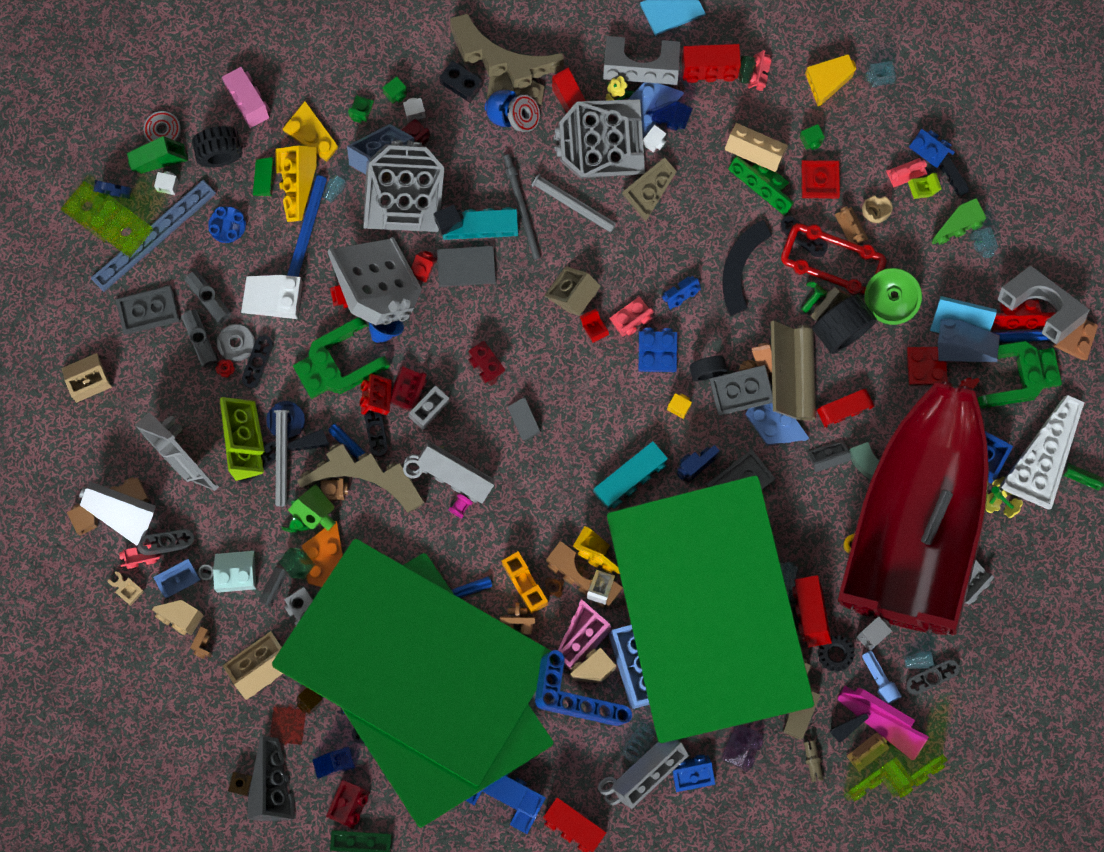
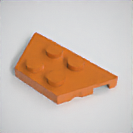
(325, 552)

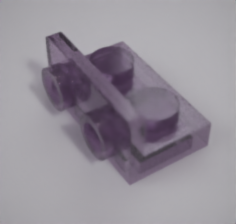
(743, 747)

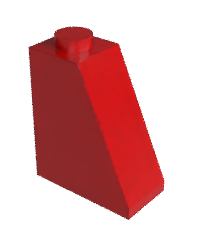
(567, 90)

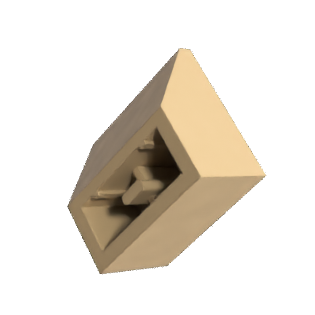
(86, 378)
(180, 614)
(594, 669)

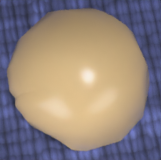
(876, 203)

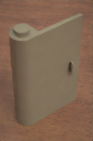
(793, 371)

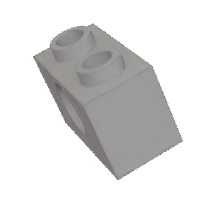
(429, 407)

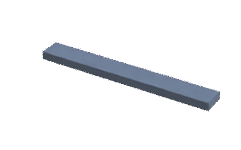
(162, 228)

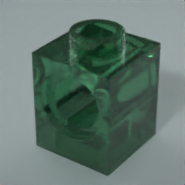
(296, 563)

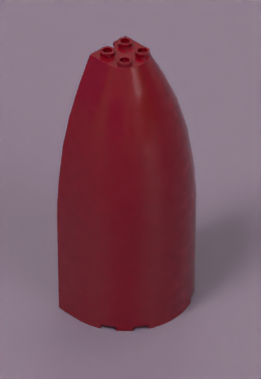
(888, 566)

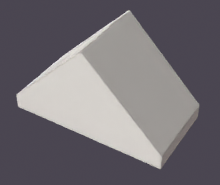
(600, 587)

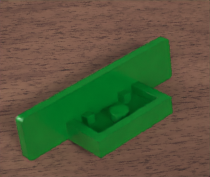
(764, 182)

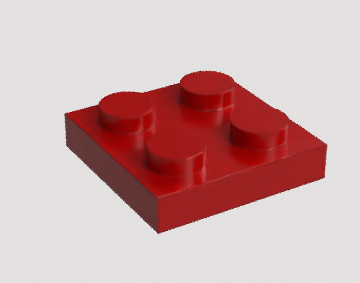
(820, 179)
(925, 366)

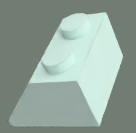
(234, 571)

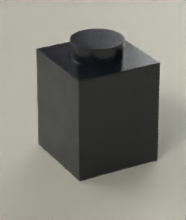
(448, 219)

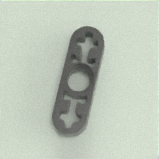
(160, 548)
(943, 666)

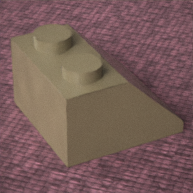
(573, 290)

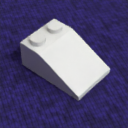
(272, 296)

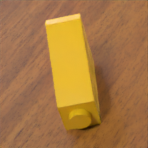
(829, 77)

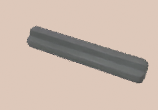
(936, 517)

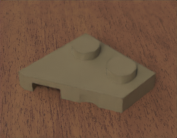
(832, 298)

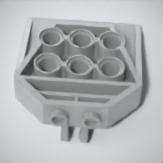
(573, 143)
(396, 160)
(376, 281)
(171, 451)

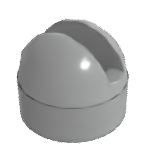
(205, 576)

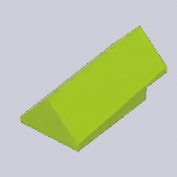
(242, 437)

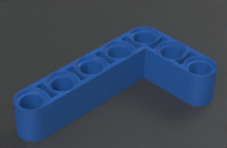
(574, 701)

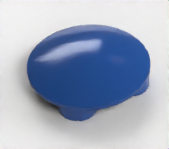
(227, 224)

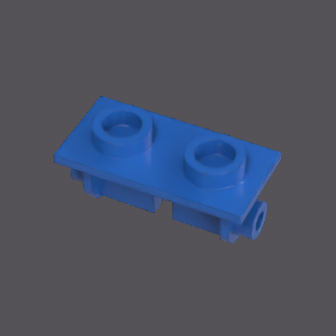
(688, 287)

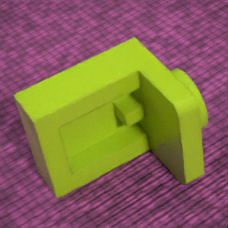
(924, 186)

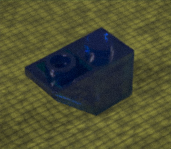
(671, 113)
(334, 762)

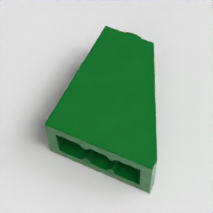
(157, 155)

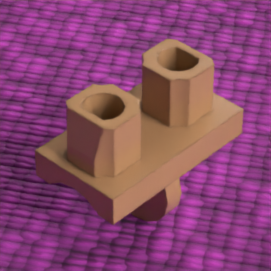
(526, 622)

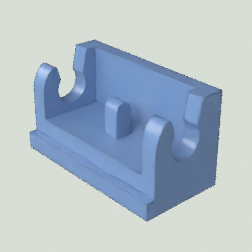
(177, 578)

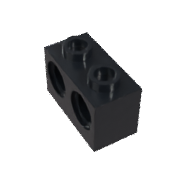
(458, 84)

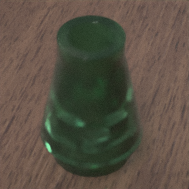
(746, 69)

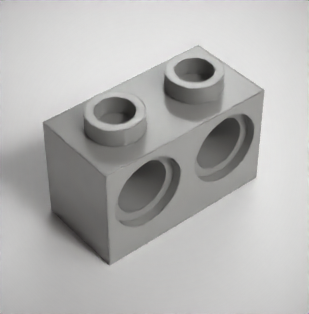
(298, 613)
(874, 633)

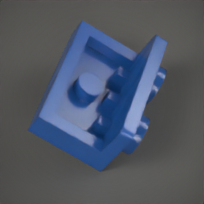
(930, 147)

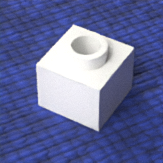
(414, 109)
(654, 139)
(166, 183)

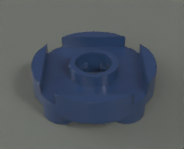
(112, 189)
(296, 415)

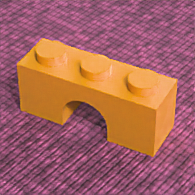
(524, 582)

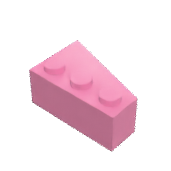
(246, 97)
(584, 635)

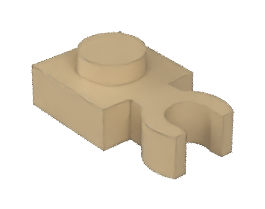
(126, 590)

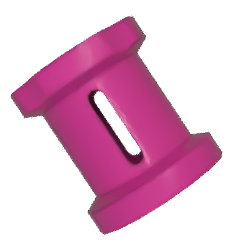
(460, 505)

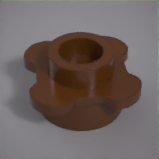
(553, 592)

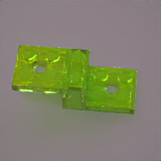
(107, 219)
(896, 778)

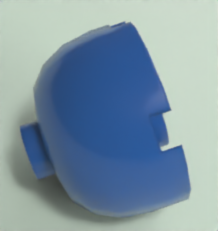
(497, 107)

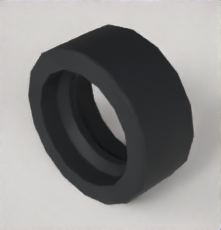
(708, 368)

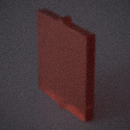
(287, 725)

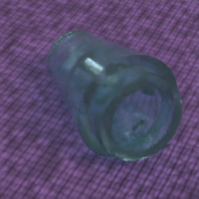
(334, 188)
(919, 660)

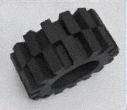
(840, 665)

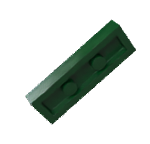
(360, 842)

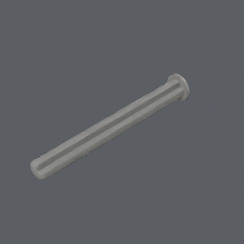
(573, 203)
(281, 458)

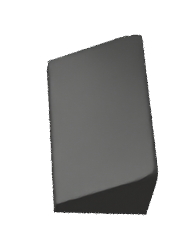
(523, 419)
(829, 455)
(273, 587)

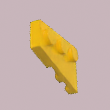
(310, 132)

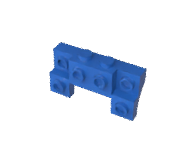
(517, 797)

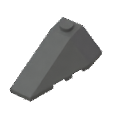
(268, 790)

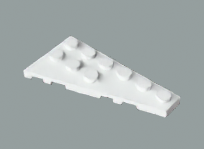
(1042, 463)

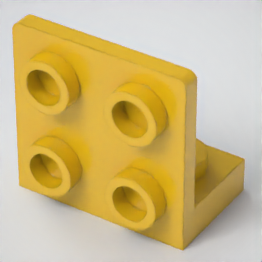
(594, 548)

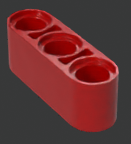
(844, 407)

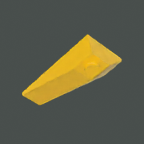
(297, 169)

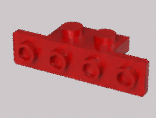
(1025, 316)

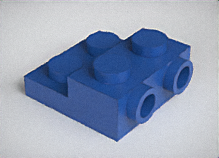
(657, 350)

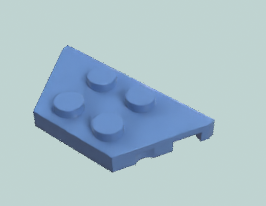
(652, 96)
(775, 427)

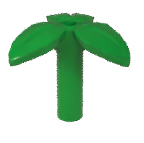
(819, 292)
(295, 525)

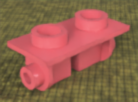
(763, 65)
(906, 172)
(132, 557)

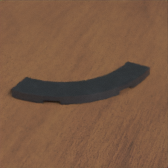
(735, 263)

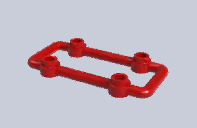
(814, 232)

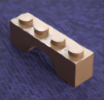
(85, 521)
(563, 559)

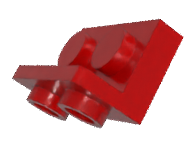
(375, 394)

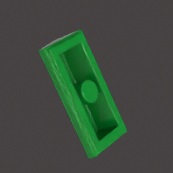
(263, 177)
(1084, 477)

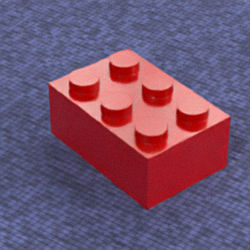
(710, 62)
(811, 611)
(573, 826)

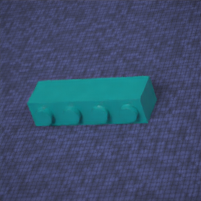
(486, 224)
(630, 475)

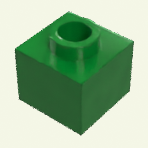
(395, 90)
(812, 137)

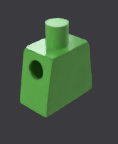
(313, 509)

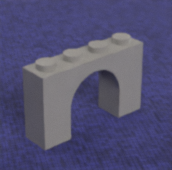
(661, 71)
(1033, 284)

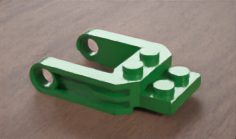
(1036, 370)
(321, 373)

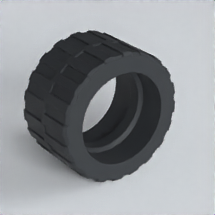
(844, 324)

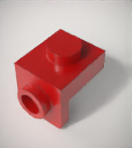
(423, 265)
(593, 325)

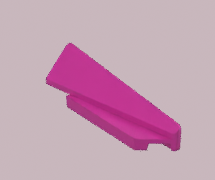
(885, 720)

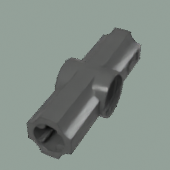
(213, 305)
(203, 348)

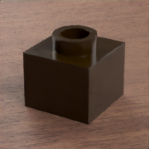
(308, 701)
(244, 790)

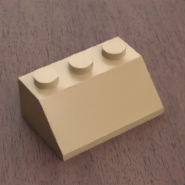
(756, 147)
(253, 667)

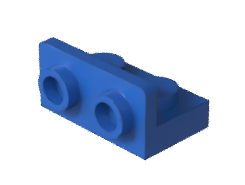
(693, 773)

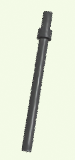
(511, 173)

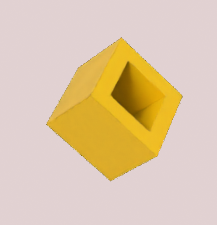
(679, 405)

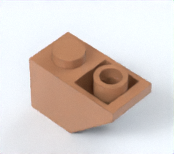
(763, 356)

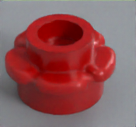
(230, 368)

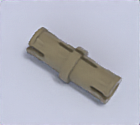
(813, 761)

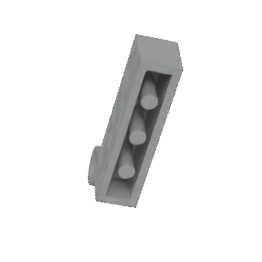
(450, 470)
(645, 774)

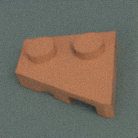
(1079, 341)

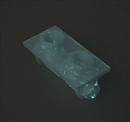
(789, 574)

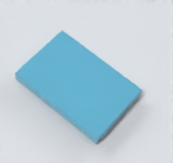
(669, 14)
(959, 310)

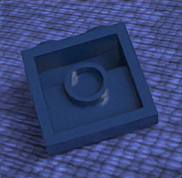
(694, 464)

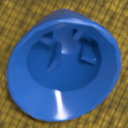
(384, 333)

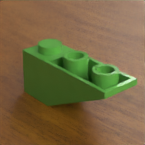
(964, 218)

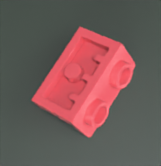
(631, 316)

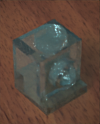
(885, 69)
(984, 242)

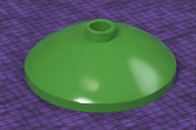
(893, 309)

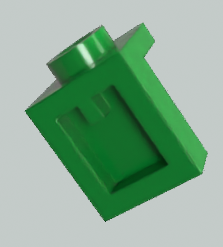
(360, 109)

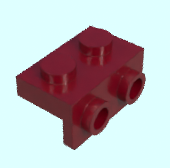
(487, 363)
(408, 388)

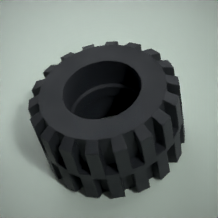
(217, 146)

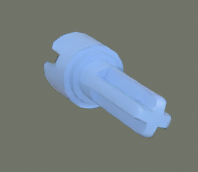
(887, 690)

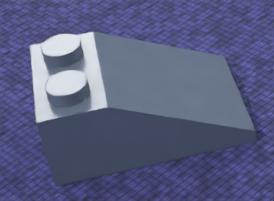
(366, 147)
(966, 342)

